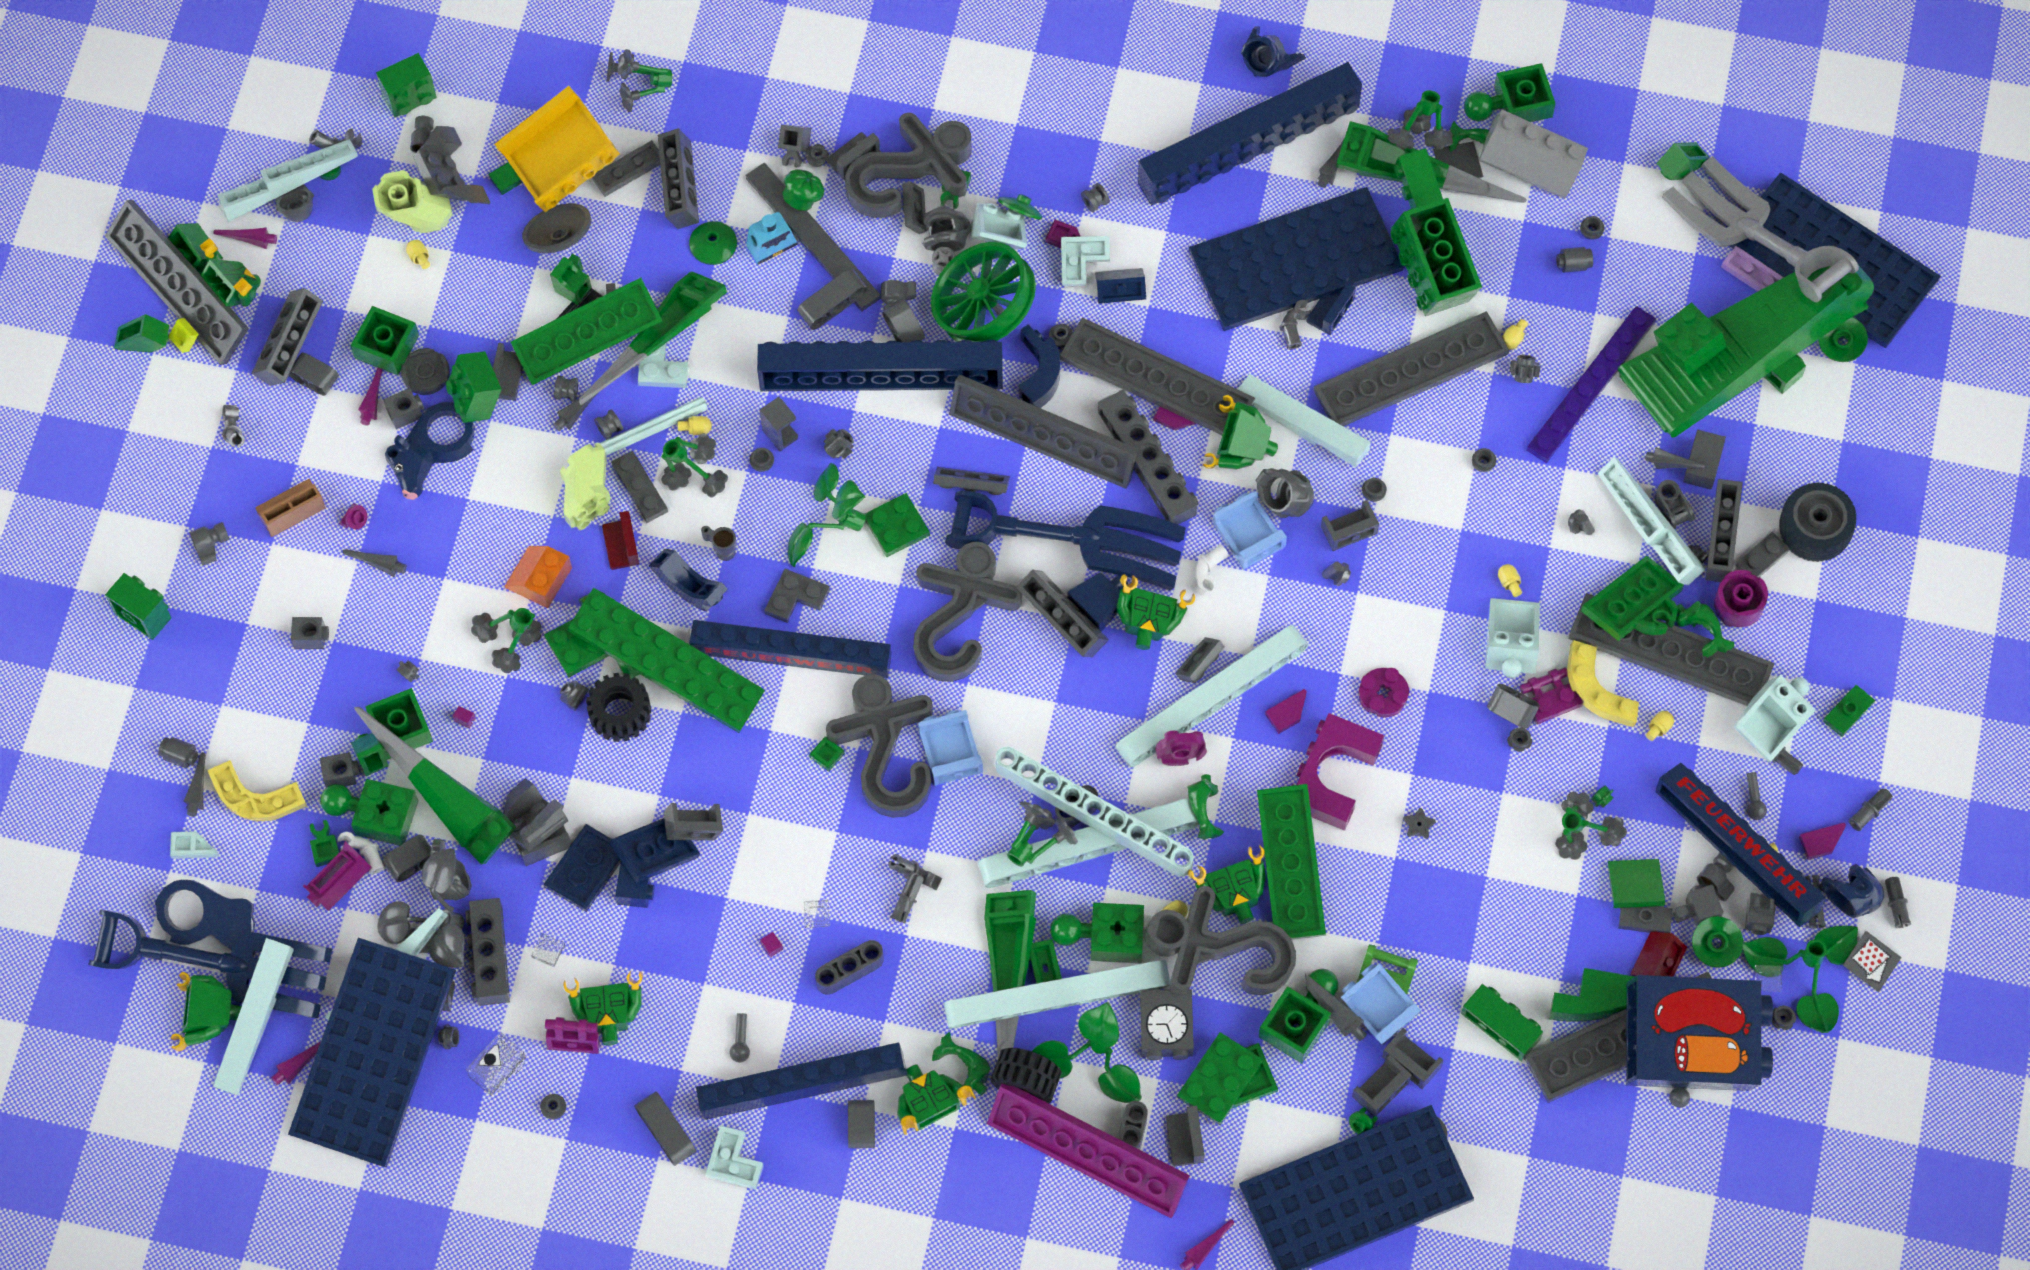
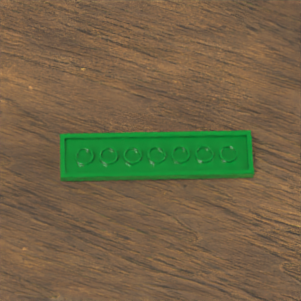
(666, 660)

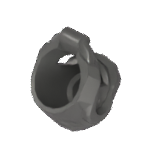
(946, 229)
(1293, 492)

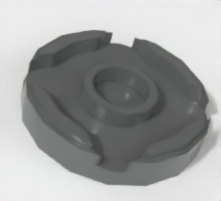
(425, 371)

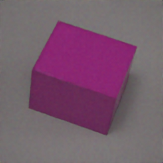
(464, 717)
(771, 944)

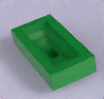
(1044, 954)

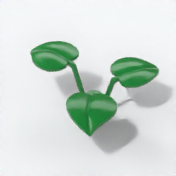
(843, 511)
(1836, 943)
(1102, 1031)

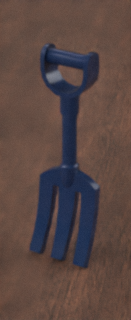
(1091, 537)
(237, 965)

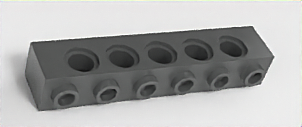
(1173, 510)

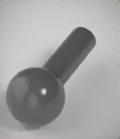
(1756, 809)
(739, 1050)
(1679, 1097)

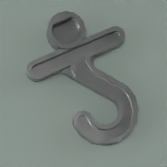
(929, 156)
(970, 589)
(883, 722)
(1195, 944)

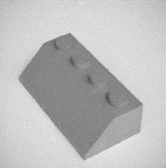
(1533, 154)

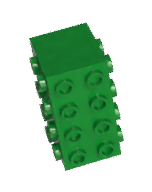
(1435, 257)

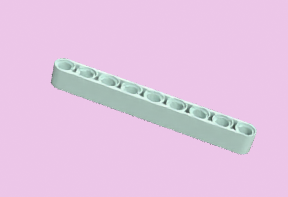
(1213, 694)
(1167, 819)
(1099, 822)
(1056, 994)

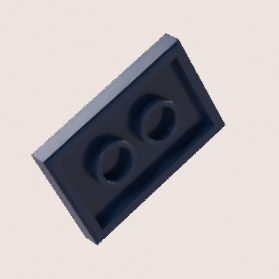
(649, 852)
(584, 868)

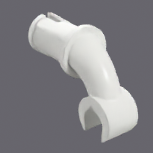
(1205, 565)
(366, 848)

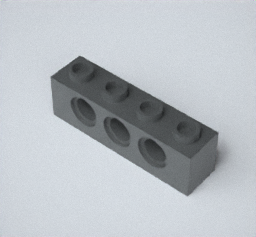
(678, 178)
(287, 337)
(1724, 529)
(1062, 613)
(497, 989)

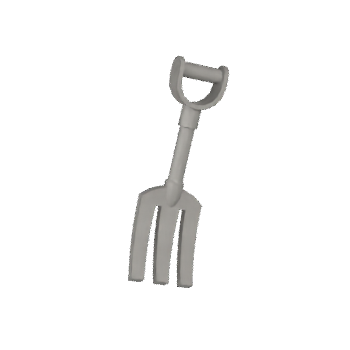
(1750, 225)

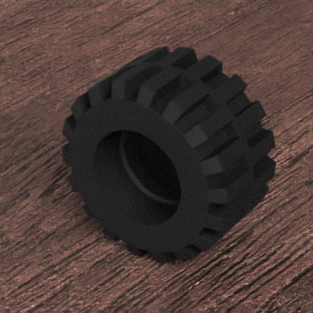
(610, 690)
(1027, 1072)

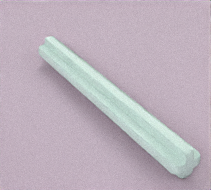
(654, 426)

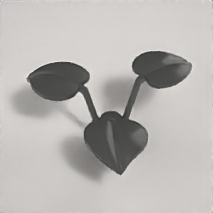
(446, 946)

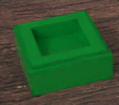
(505, 178)
(827, 754)

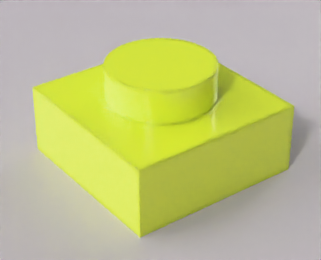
(183, 335)

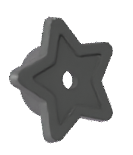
(1414, 829)

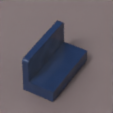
(1120, 285)
(1331, 309)

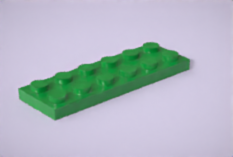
(586, 331)
(1291, 861)

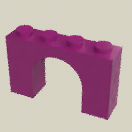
(1336, 738)

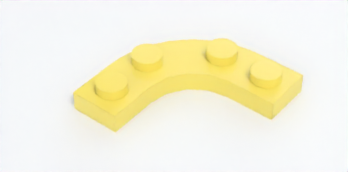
(1595, 697)
(254, 805)

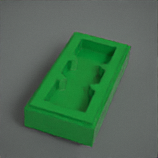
(1849, 710)

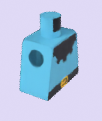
(769, 238)

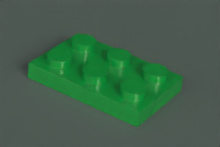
(1220, 1078)

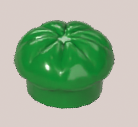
(802, 189)

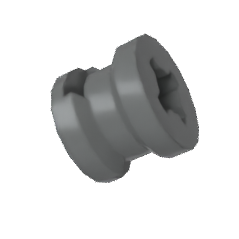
(1095, 197)
(566, 388)
(608, 424)

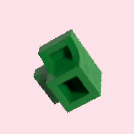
(570, 280)

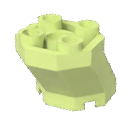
(411, 203)
(585, 486)

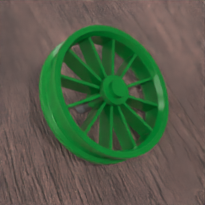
(983, 293)

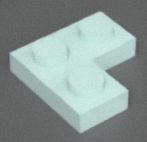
(1078, 251)
(660, 373)
(726, 1163)

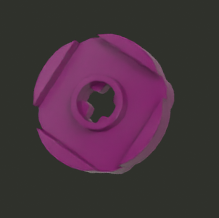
(1383, 678)
(1180, 747)

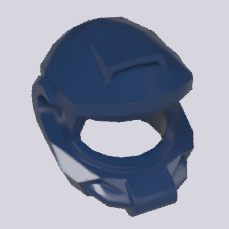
(1858, 897)

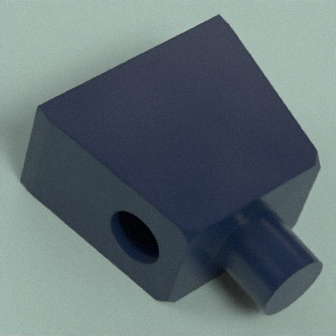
(1097, 598)

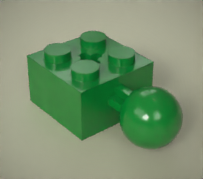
(1519, 92)
(376, 797)
(1106, 919)
(1305, 1011)

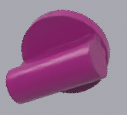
(355, 517)

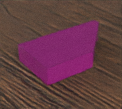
(1058, 230)
(1171, 419)
(1287, 712)
(1821, 841)

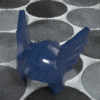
(1266, 54)

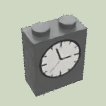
(1166, 1025)

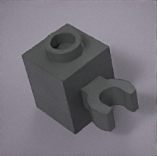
(794, 140)
(1701, 904)
(1759, 914)

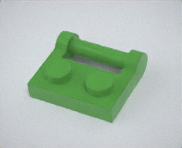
(1403, 981)

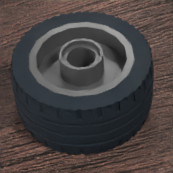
(1817, 521)

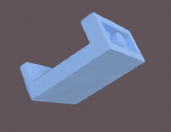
(1248, 530)
(950, 747)
(1380, 1003)

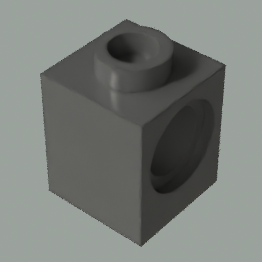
(403, 417)
(301, 626)
(332, 763)

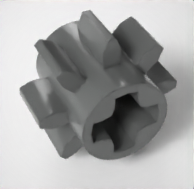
(1525, 368)
(838, 443)

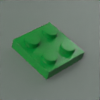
(896, 525)

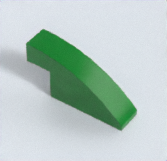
(1599, 997)

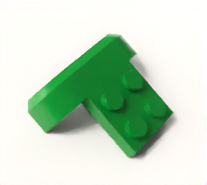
(575, 653)

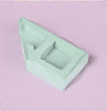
(190, 845)

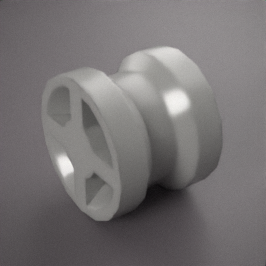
(941, 255)

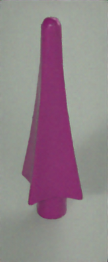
(257, 236)
(369, 405)
(289, 1069)
(1197, 1254)

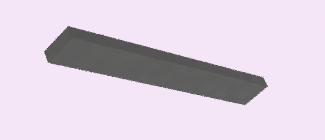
(808, 231)

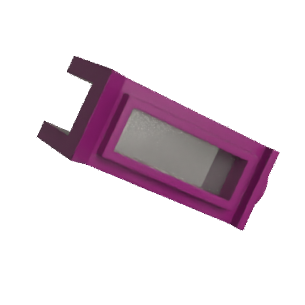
(337, 878)

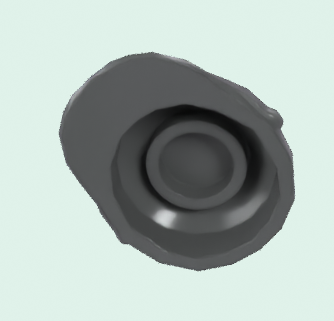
(296, 204)

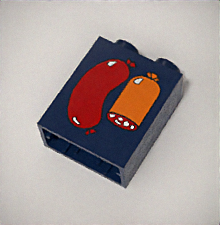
(1696, 1033)

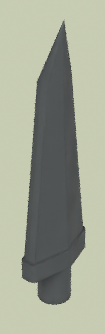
(1341, 1015)

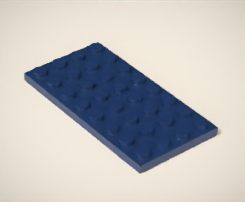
(1812, 222)
(1295, 258)
(372, 1052)
(1356, 1191)

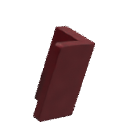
(620, 542)
(1660, 955)

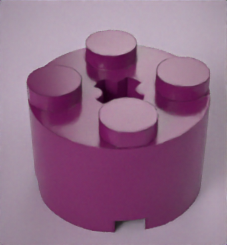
(1740, 598)

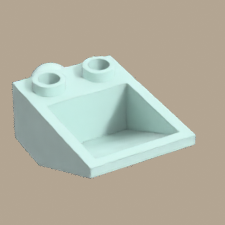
(998, 225)
(1513, 637)
(1775, 715)

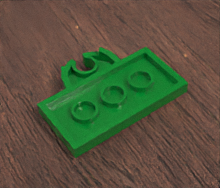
(1636, 601)

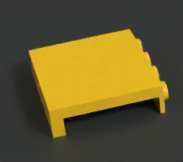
(557, 148)

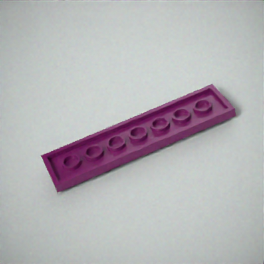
(1088, 1149)

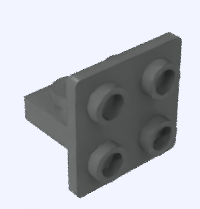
(848, 153)

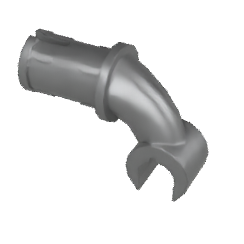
(323, 141)
(1289, 324)
(232, 433)
(906, 867)

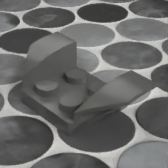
(440, 169)
(532, 815)

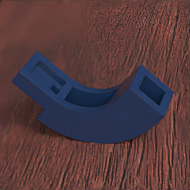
(1044, 383)
(687, 582)

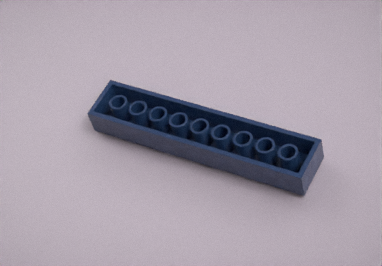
(1249, 134)
(877, 365)

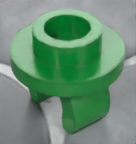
(1361, 1122)

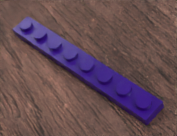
(1591, 384)

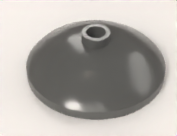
(557, 228)

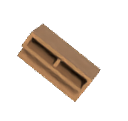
(290, 507)

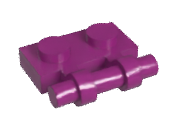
(1556, 701)
(572, 1035)

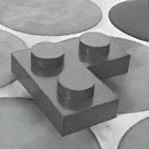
(794, 589)

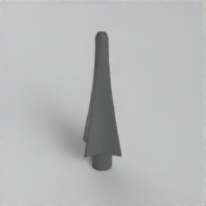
(1329, 169)
(570, 414)
(1664, 459)
(385, 563)
(194, 796)

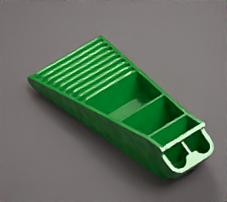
(1758, 337)

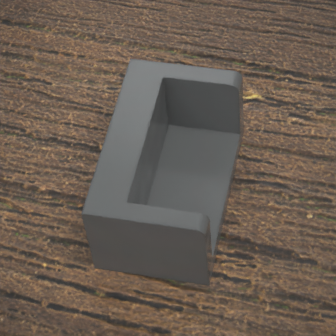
(775, 423)
(1707, 450)
(1350, 527)
(693, 823)
(1413, 1059)
(1382, 1086)

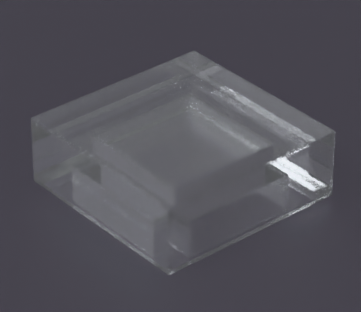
(816, 913)
(548, 949)
(1770, 977)

